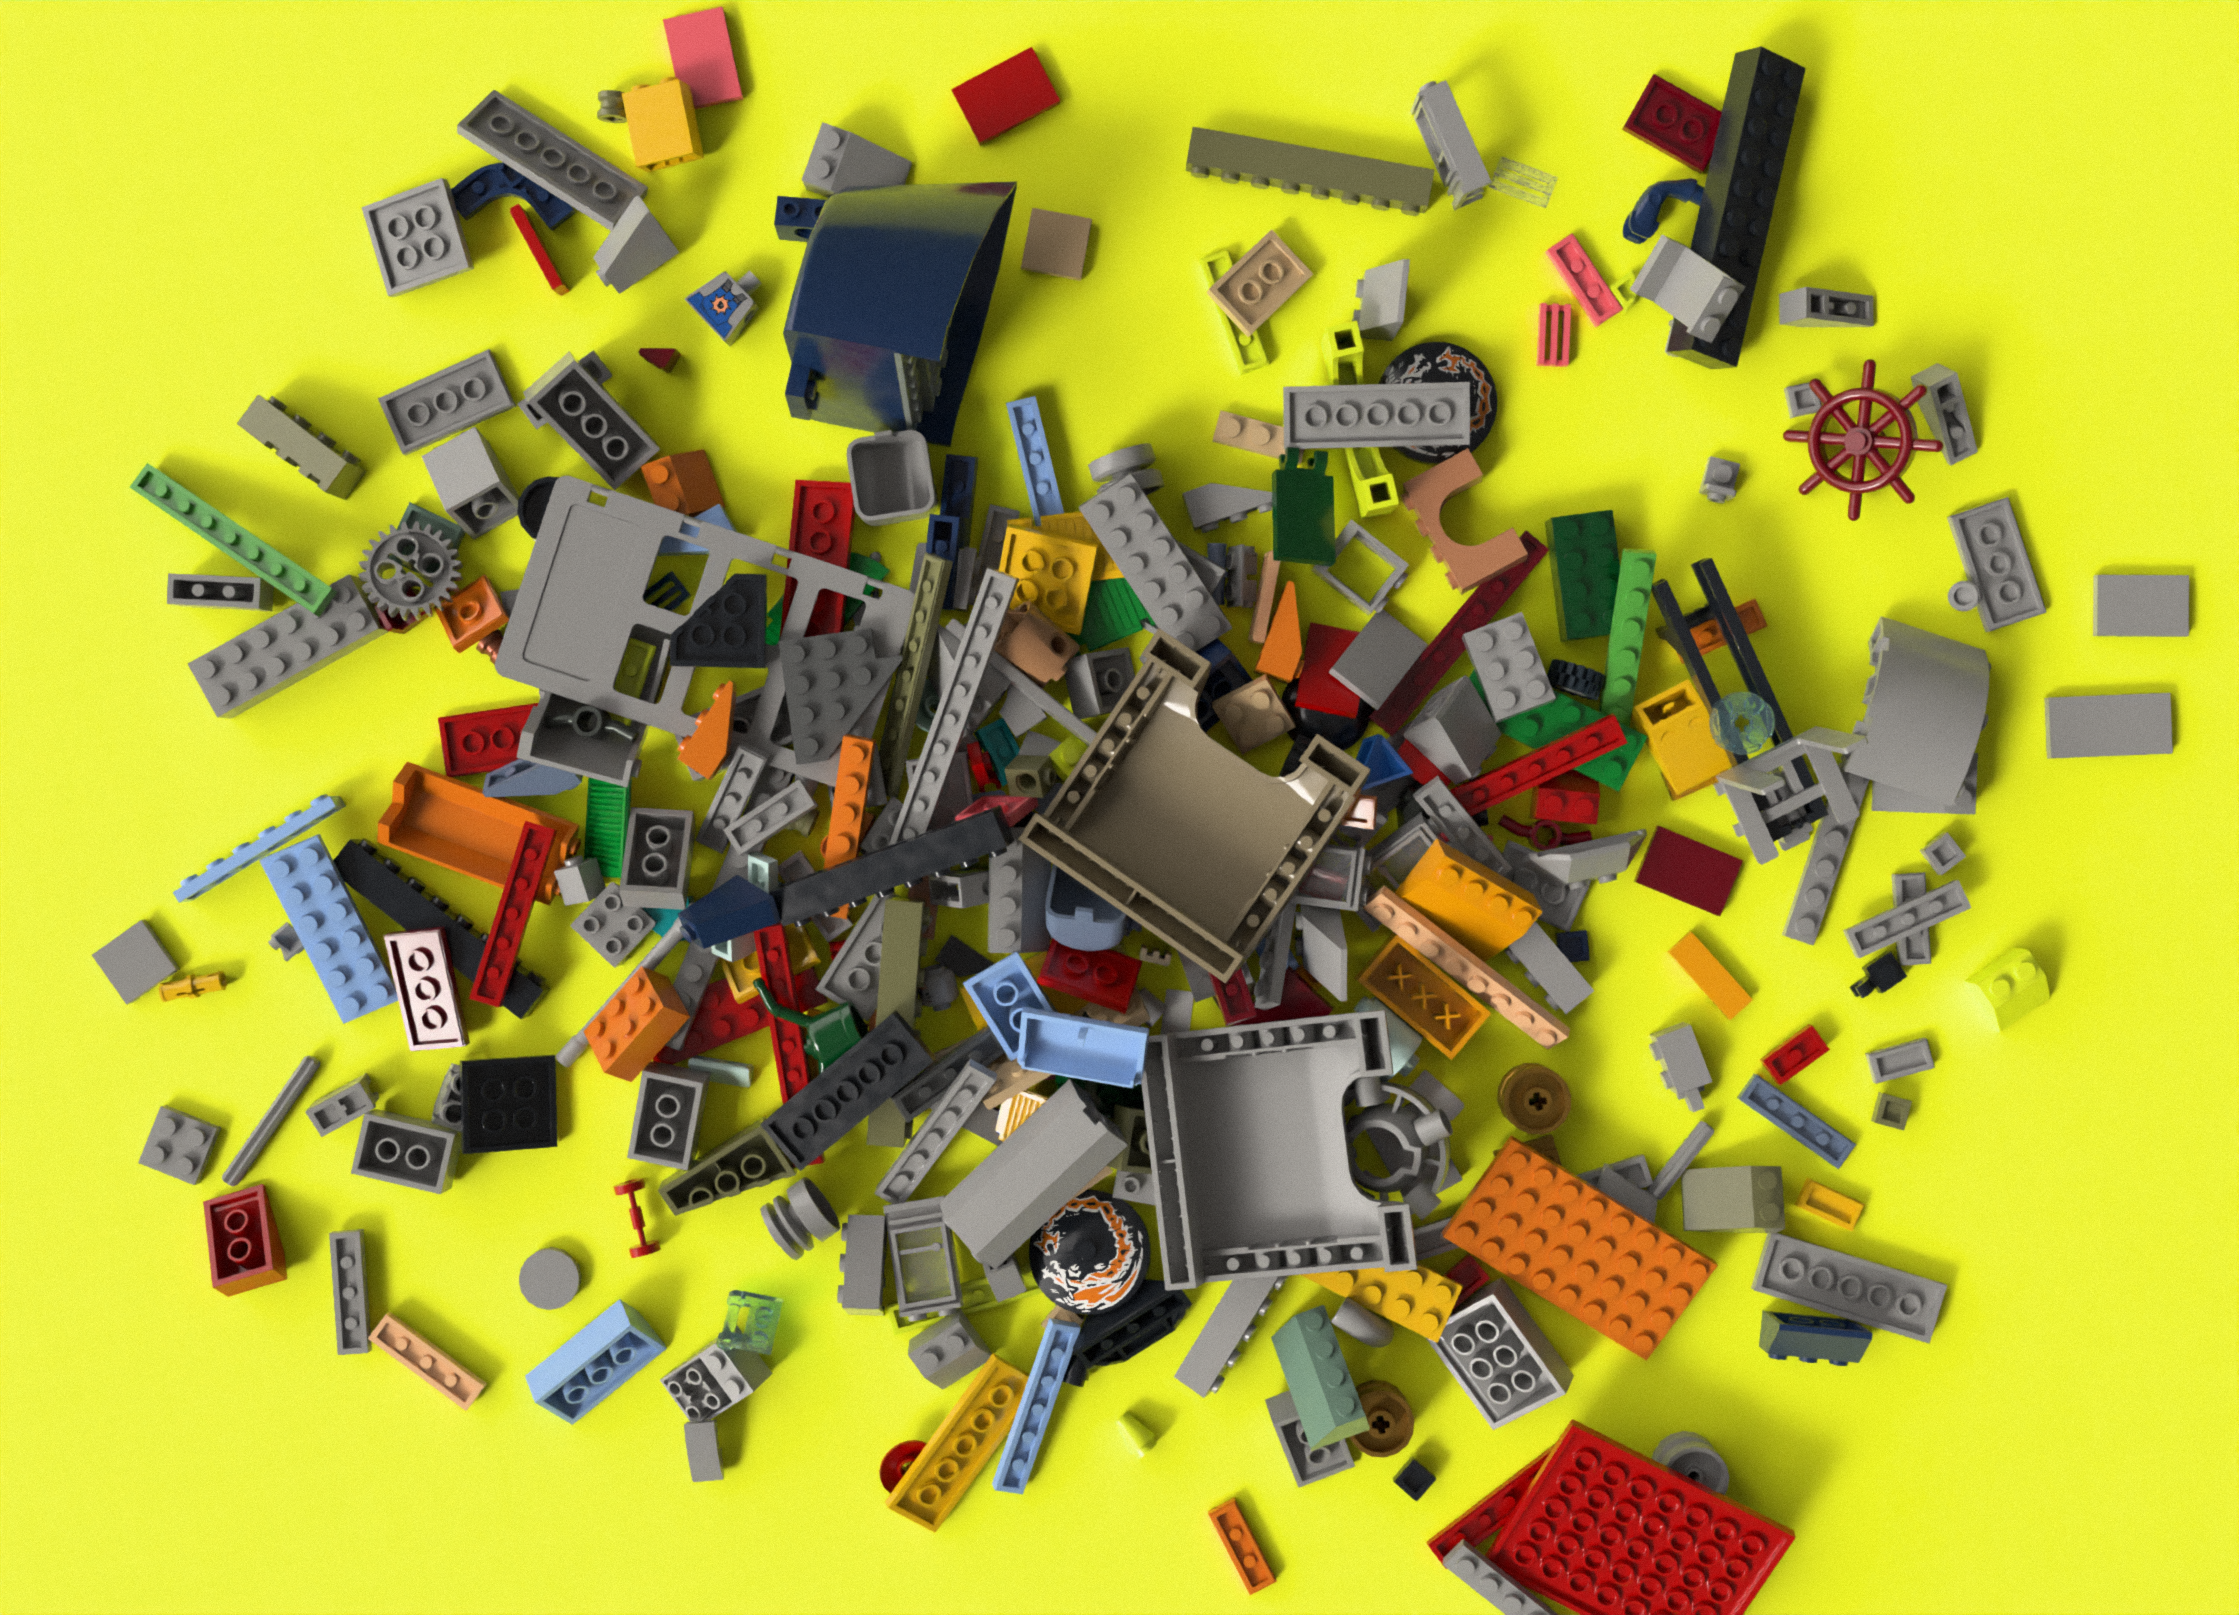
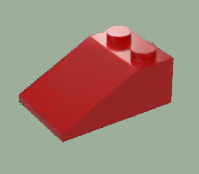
(243, 1242)

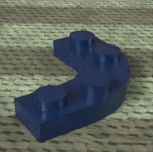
(503, 181)

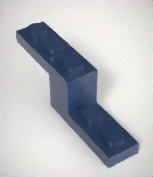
(953, 526)

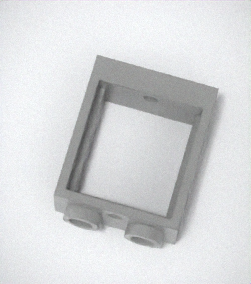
(1395, 579)

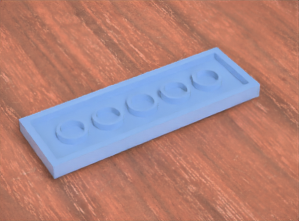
(330, 928)

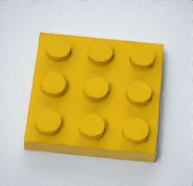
(1051, 573)

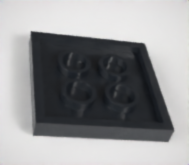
(508, 1103)

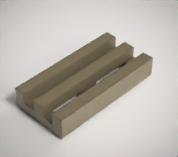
(1154, 957)

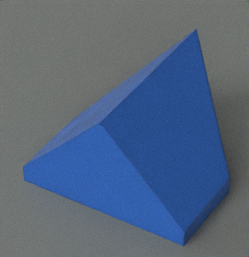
(1382, 760)

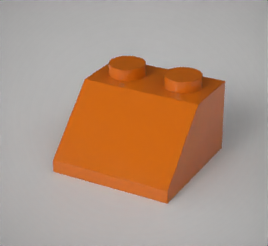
(683, 483)

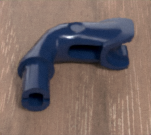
(1642, 220)

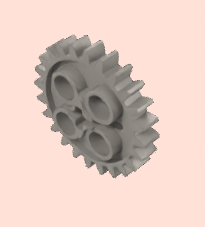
(393, 591)

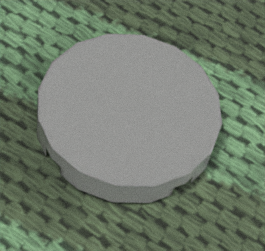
(550, 1278)

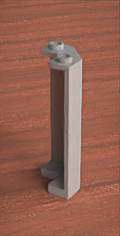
(1032, 1175)

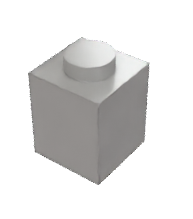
(579, 880)

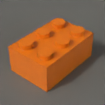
(636, 1024)

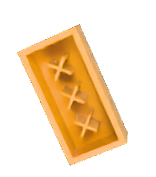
(1422, 995)

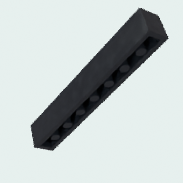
(893, 866)
(415, 908)

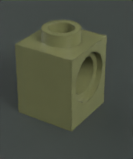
(1030, 776)

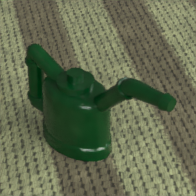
(828, 1033)

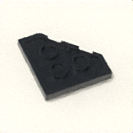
(726, 627)

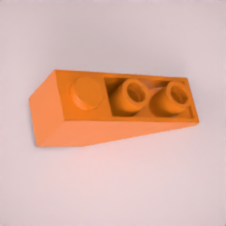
(712, 739)

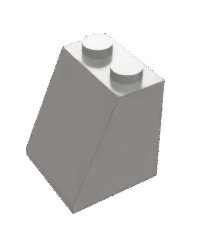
(472, 483)
(1455, 731)

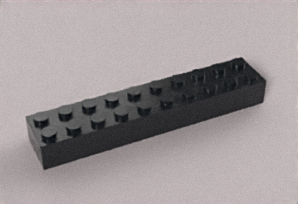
(1742, 191)

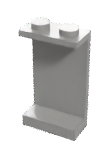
(1687, 287)

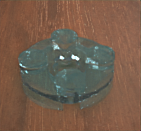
(1755, 734)

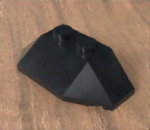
(1132, 1327)

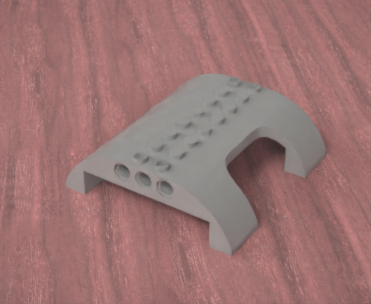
(1259, 1154)

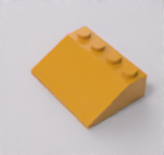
(1469, 900)

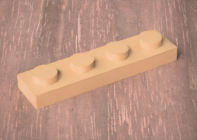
(427, 1361)

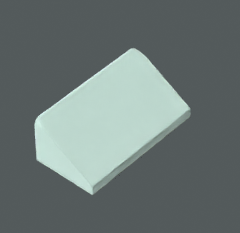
(723, 1070)

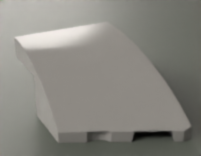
(1627, 1192)

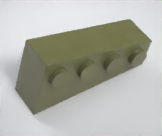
(727, 1170)

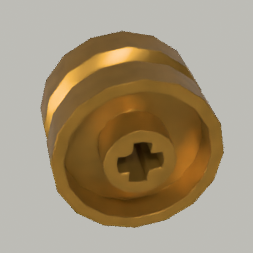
(1552, 1099)
(1395, 1427)

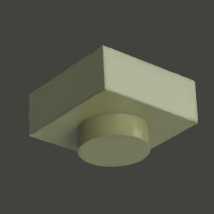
(1891, 1111)

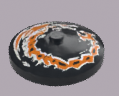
(1440, 364)
(1091, 1254)

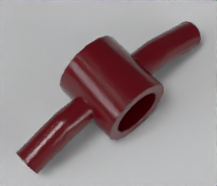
(1529, 832)

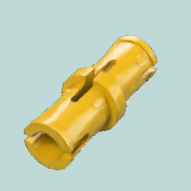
(192, 986)

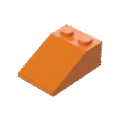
(1282, 645)

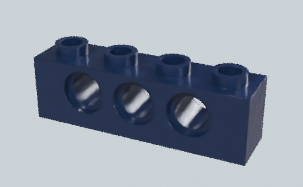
(796, 217)

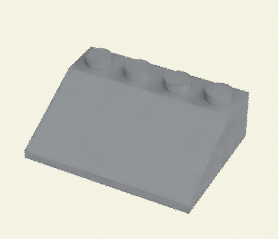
(1501, 1355)

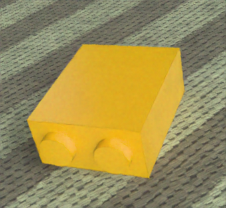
(662, 124)

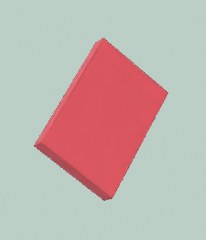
(704, 56)

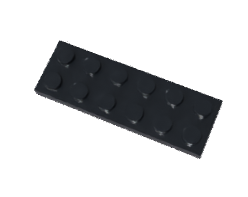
(848, 1090)

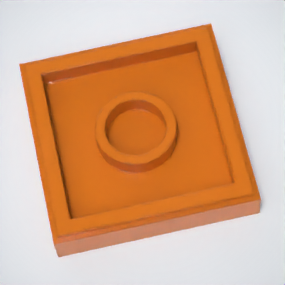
(472, 614)

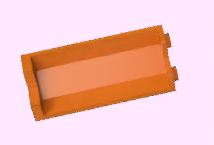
(466, 831)

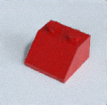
(1566, 799)

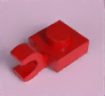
(982, 767)

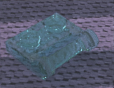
(760, 1323)

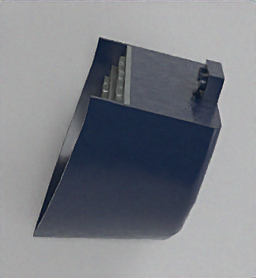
(895, 304)

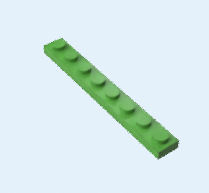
(233, 539)

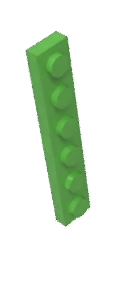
(1627, 633)

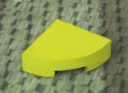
(1622, 290)

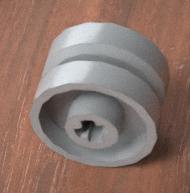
(1127, 460)
(1694, 1458)

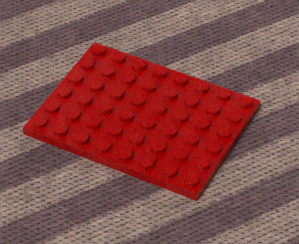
(1634, 1536)

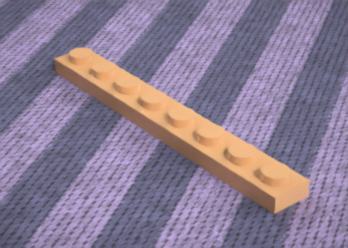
(1466, 968)

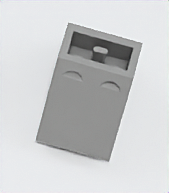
(715, 1380)

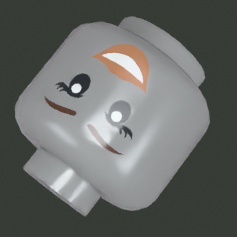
(939, 987)

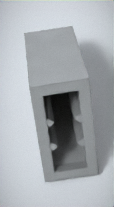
(633, 248)

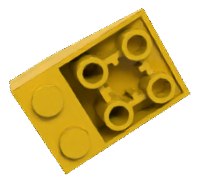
(1680, 736)

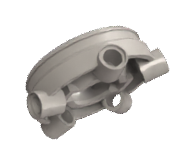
(1430, 1128)

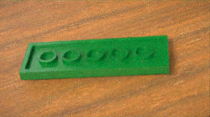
(1564, 717)

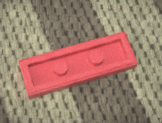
(1584, 280)

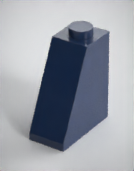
(728, 913)

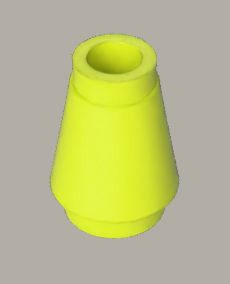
(1135, 1435)

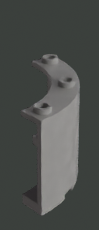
(1921, 711)
(604, 759)

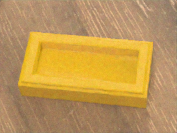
(1829, 1204)

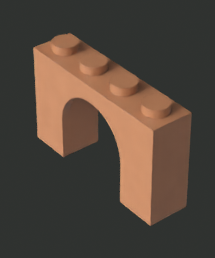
(1465, 564)

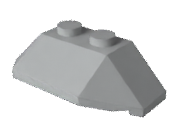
(1587, 860)

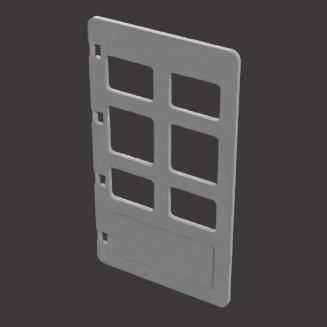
(589, 593)

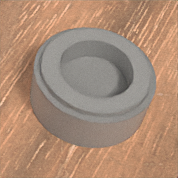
(1964, 595)

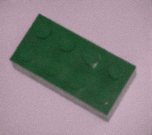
(1583, 573)

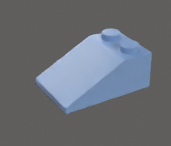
(1001, 995)

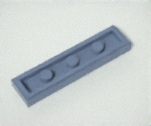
(1796, 1121)

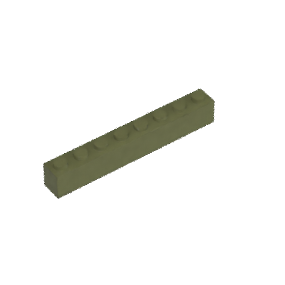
(1309, 171)
(898, 991)

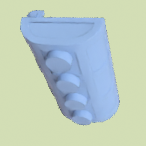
(1082, 1047)

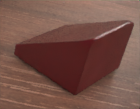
(661, 357)

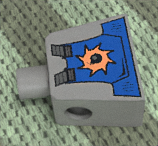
(726, 304)

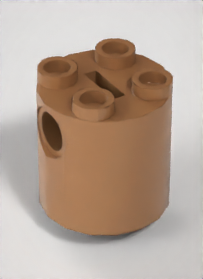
(1035, 644)

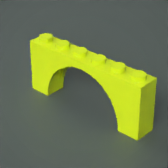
(1370, 479)

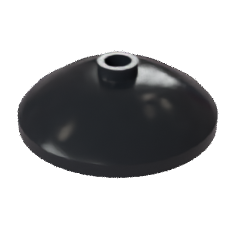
(1336, 729)

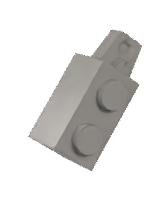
(1681, 1063)

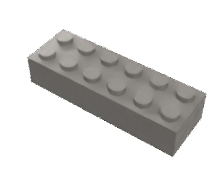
(286, 649)

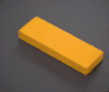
(1709, 975)

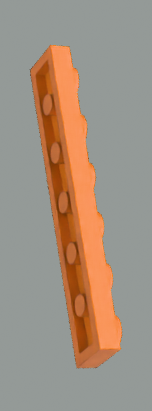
(849, 803)

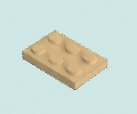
(1259, 283)

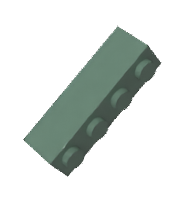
(1319, 1379)

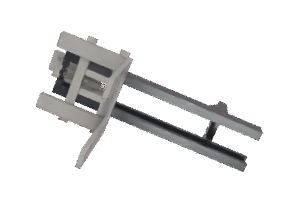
(1765, 804)

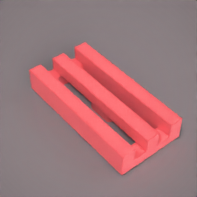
(1565, 339)

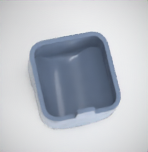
(1081, 916)

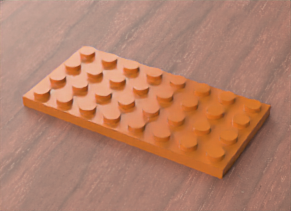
(1579, 1248)

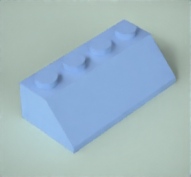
(594, 1362)

